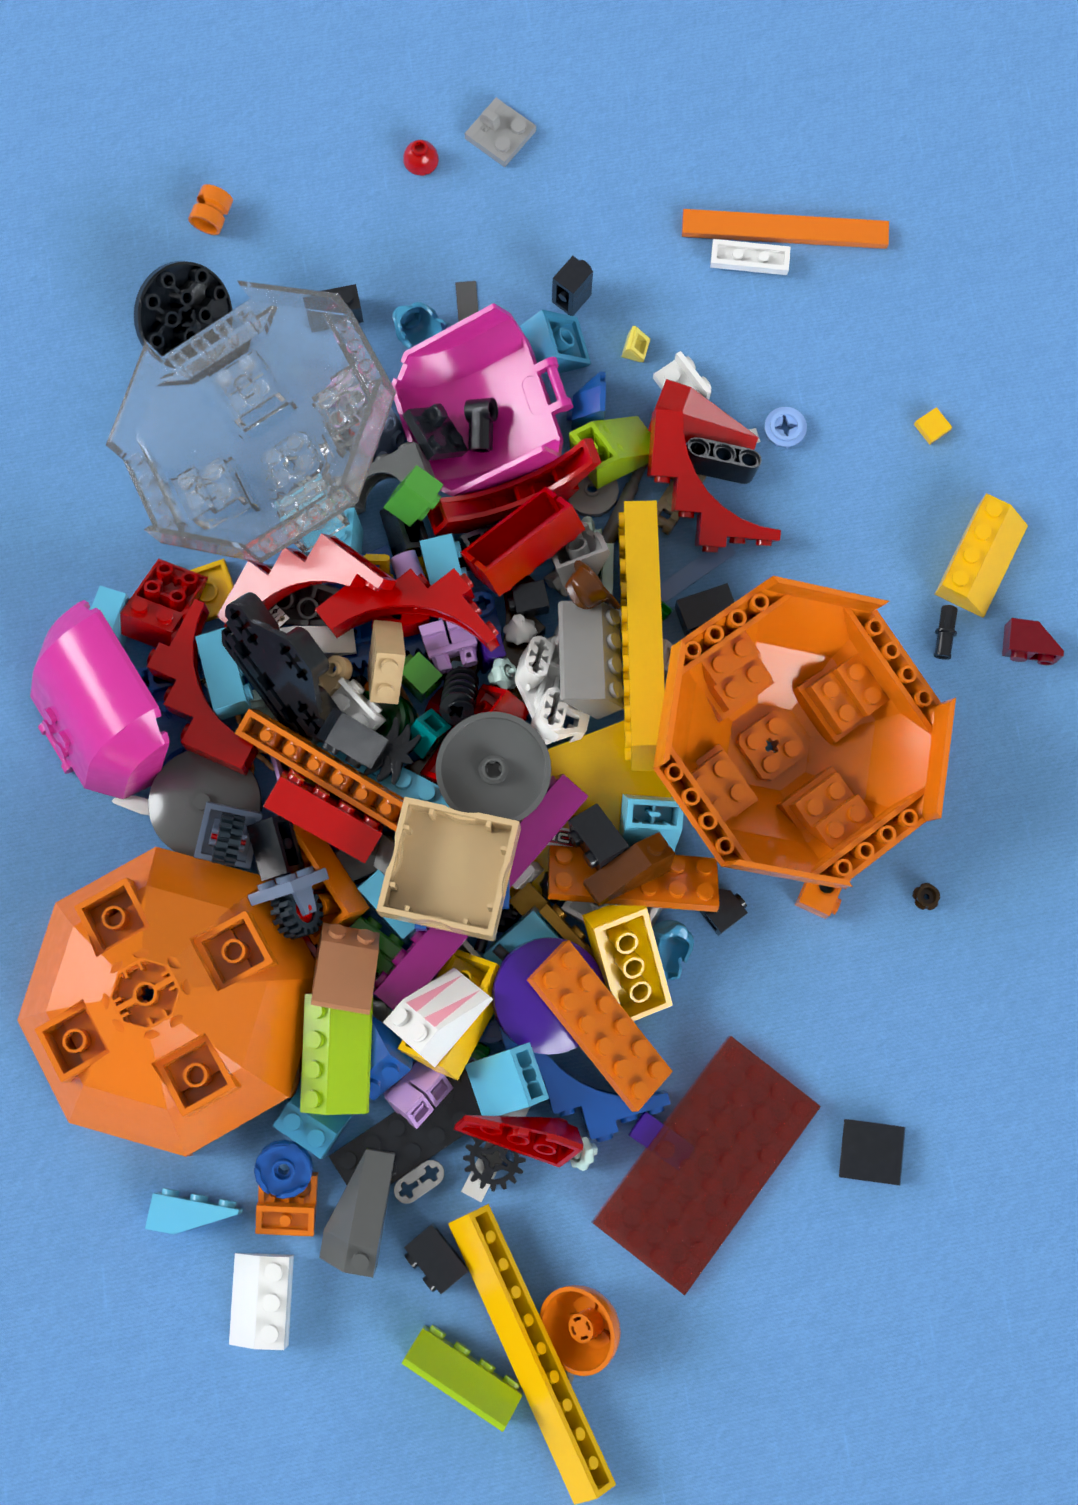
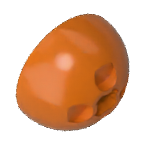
(581, 1328)

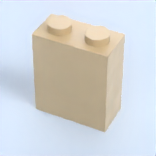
(386, 662)

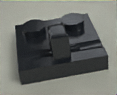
(435, 432)

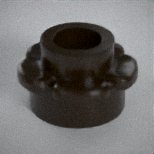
(933, 893)

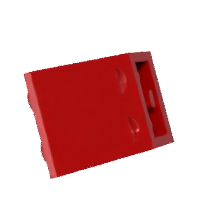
(160, 603)

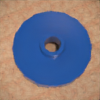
(283, 1182)

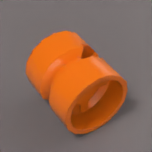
(210, 208)

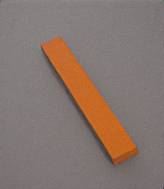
(785, 228)

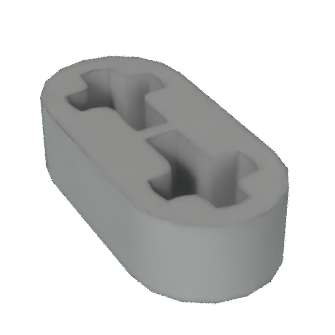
(415, 1175)

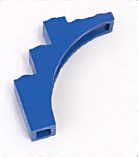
(598, 1107)

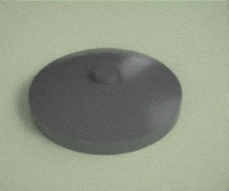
(493, 766)
(181, 794)

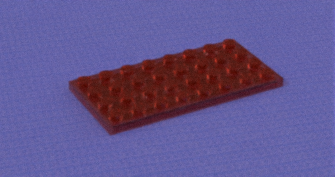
(706, 1165)

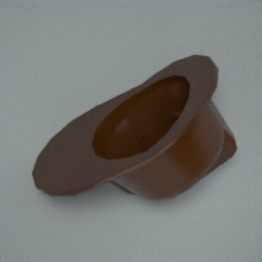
(587, 589)

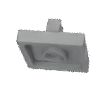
(500, 132)

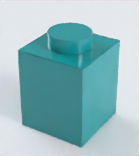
(432, 730)

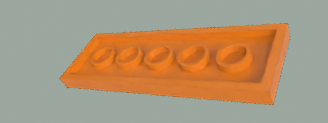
(687, 886)
(600, 1025)

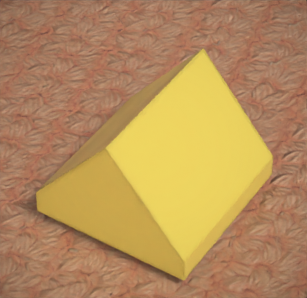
(636, 345)

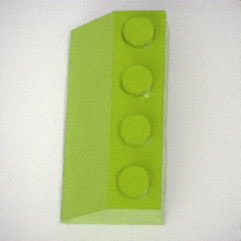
(335, 1060)
(463, 1377)

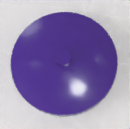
(519, 1007)

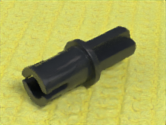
(946, 632)

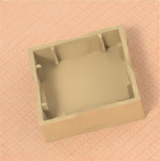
(449, 869)

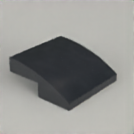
(872, 1152)

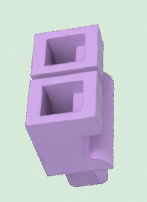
(439, 649)
(416, 1091)

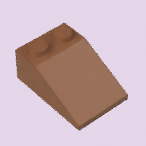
(345, 968)

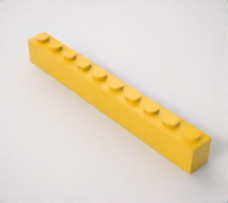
(532, 1355)

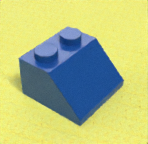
(387, 1061)

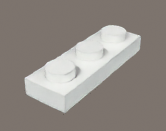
(750, 257)

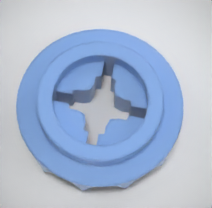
(793, 419)

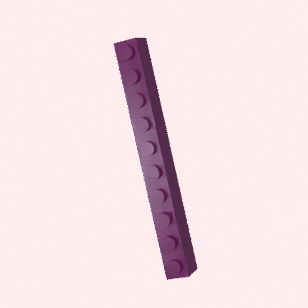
(435, 947)

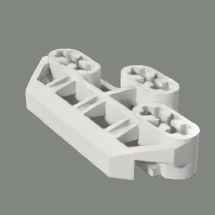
(542, 692)

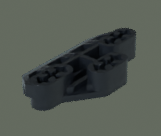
(279, 665)

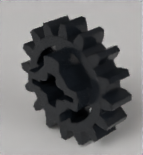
(488, 1171)

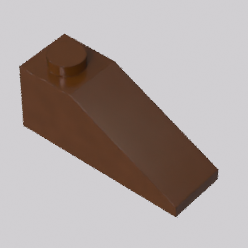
(631, 869)

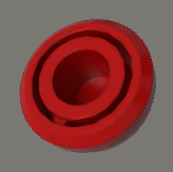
(420, 157)

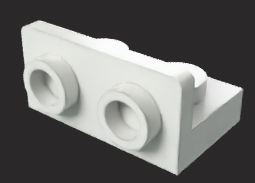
(684, 372)
(355, 704)

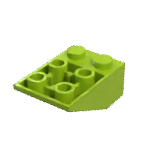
(620, 444)

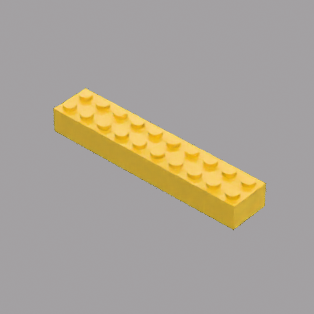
(641, 631)

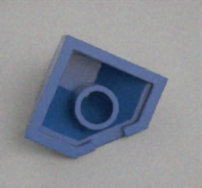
(588, 402)

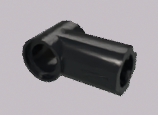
(480, 416)

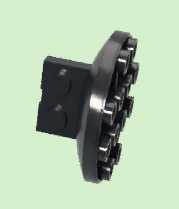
(178, 304)

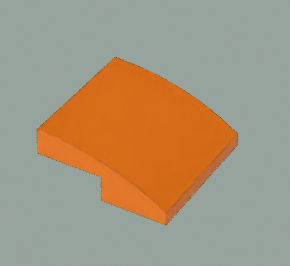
(290, 1215)

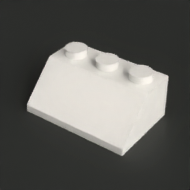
(261, 1301)

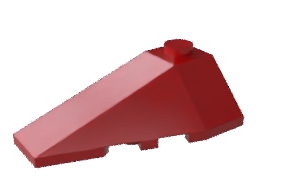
(703, 417)
(536, 1137)

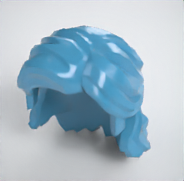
(417, 323)
(673, 944)

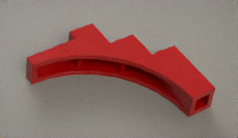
(671, 460)
(484, 507)
(412, 594)
(179, 666)

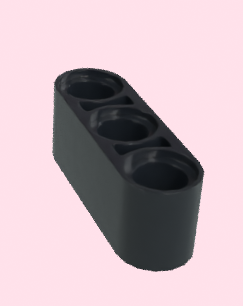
(723, 460)

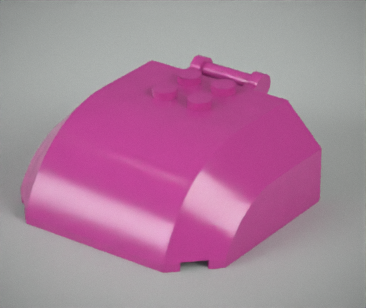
(480, 360)
(97, 706)

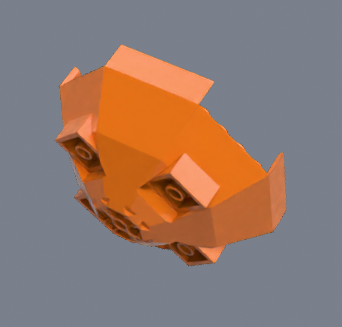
(848, 727)
(222, 1015)

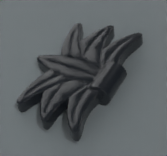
(395, 753)

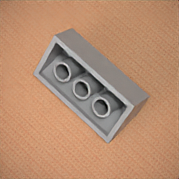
(590, 658)

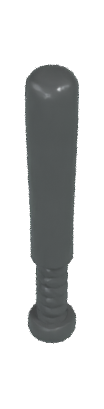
(630, 489)

